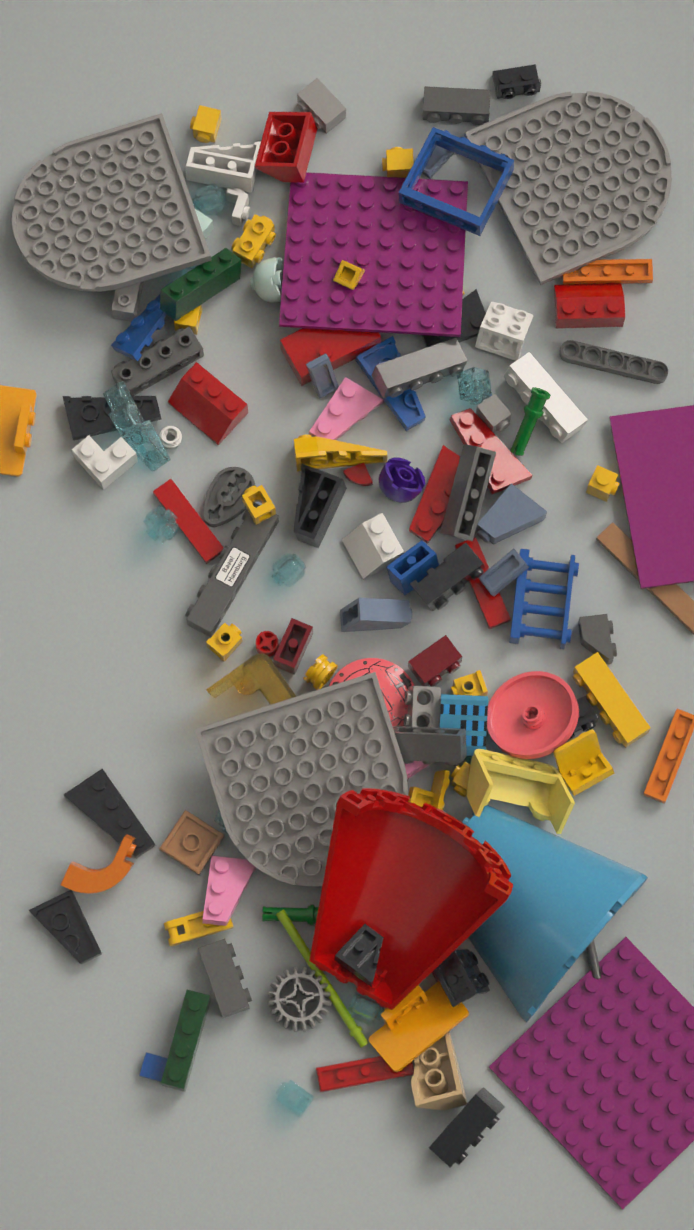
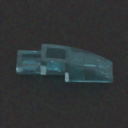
(133, 429)

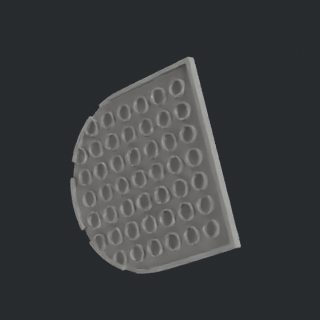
(582, 181)
(109, 210)
(289, 765)

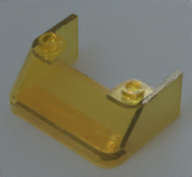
(252, 675)

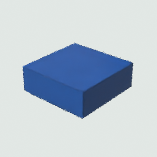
(153, 1067)

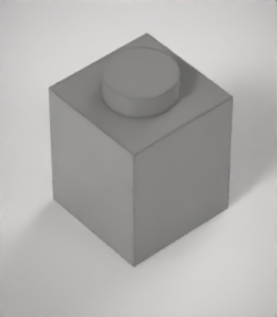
(494, 413)

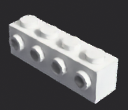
(559, 411)

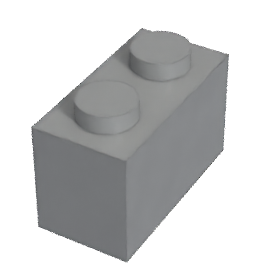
(322, 104)

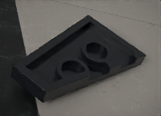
(471, 320)

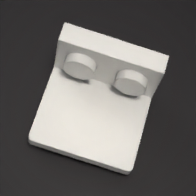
(503, 330)

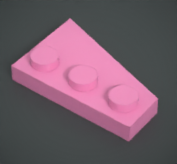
(344, 409)
(225, 886)

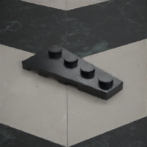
(91, 417)
(108, 809)

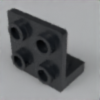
(461, 977)

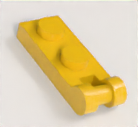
(193, 927)

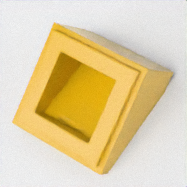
(348, 274)

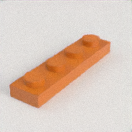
(612, 271)
(670, 756)

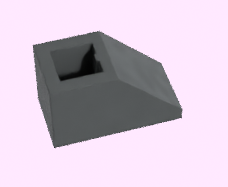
(596, 637)

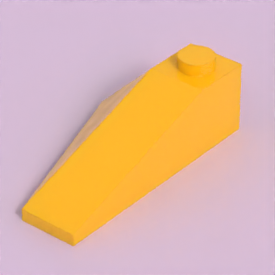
(329, 453)

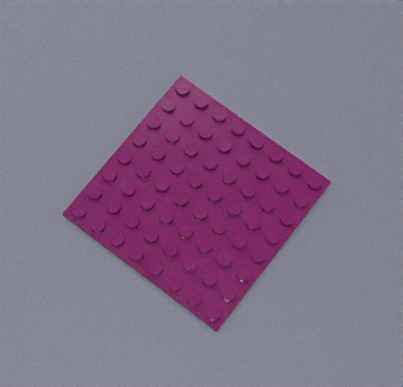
(407, 257)
(658, 491)
(611, 1072)

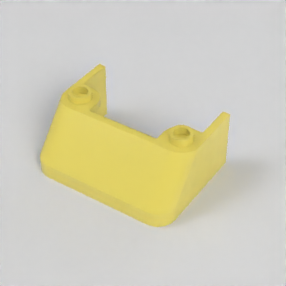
(519, 783)

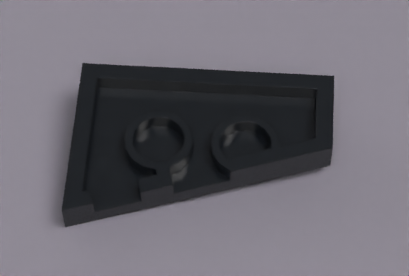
(68, 925)

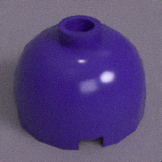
(400, 480)

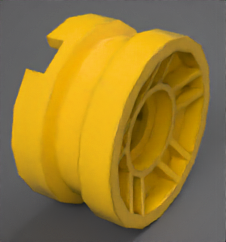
(320, 672)

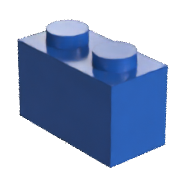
(412, 566)

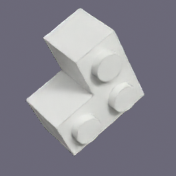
(104, 465)

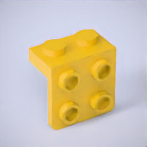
(582, 762)

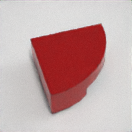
(358, 474)

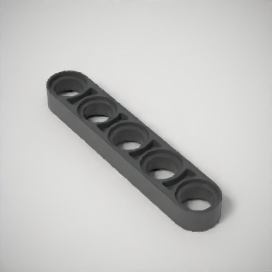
(624, 358)

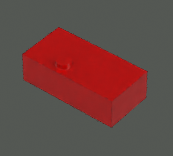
(339, 346)

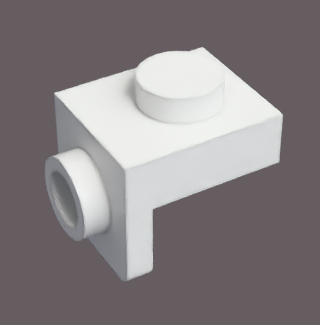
(241, 208)

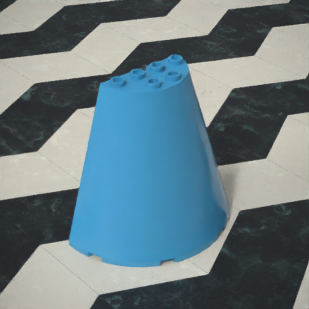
(554, 909)

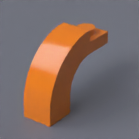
(97, 880)

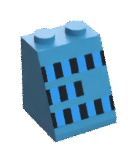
(466, 713)

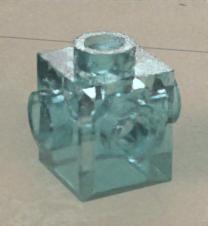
(474, 385)
(155, 519)

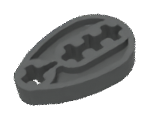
(219, 486)

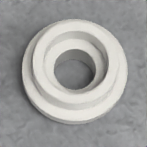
(170, 430)

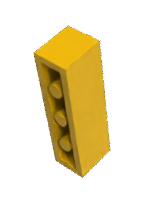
(611, 700)

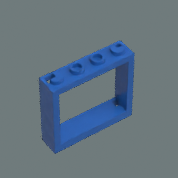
(442, 210)

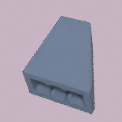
(509, 516)
(375, 614)

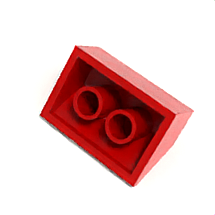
(287, 145)
(589, 305)
(208, 403)

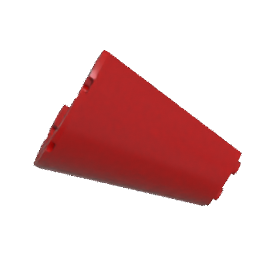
(410, 880)

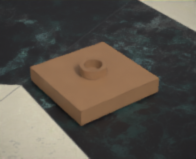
(192, 842)

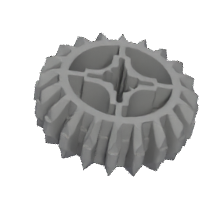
(288, 1000)

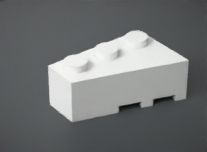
(224, 166)

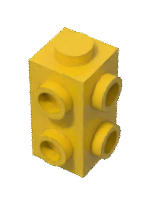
(256, 236)

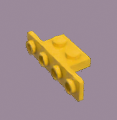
(436, 795)

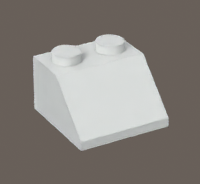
(372, 546)

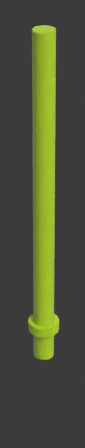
(355, 1031)

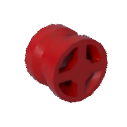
(264, 640)

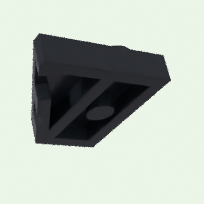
(361, 954)

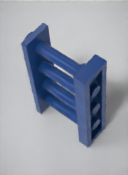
(522, 607)

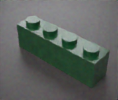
(200, 284)
(186, 1040)

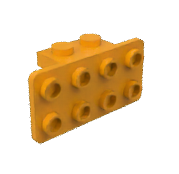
(16, 420)
(415, 1025)

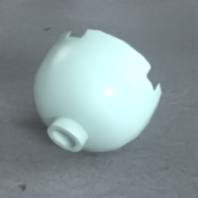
(268, 279)

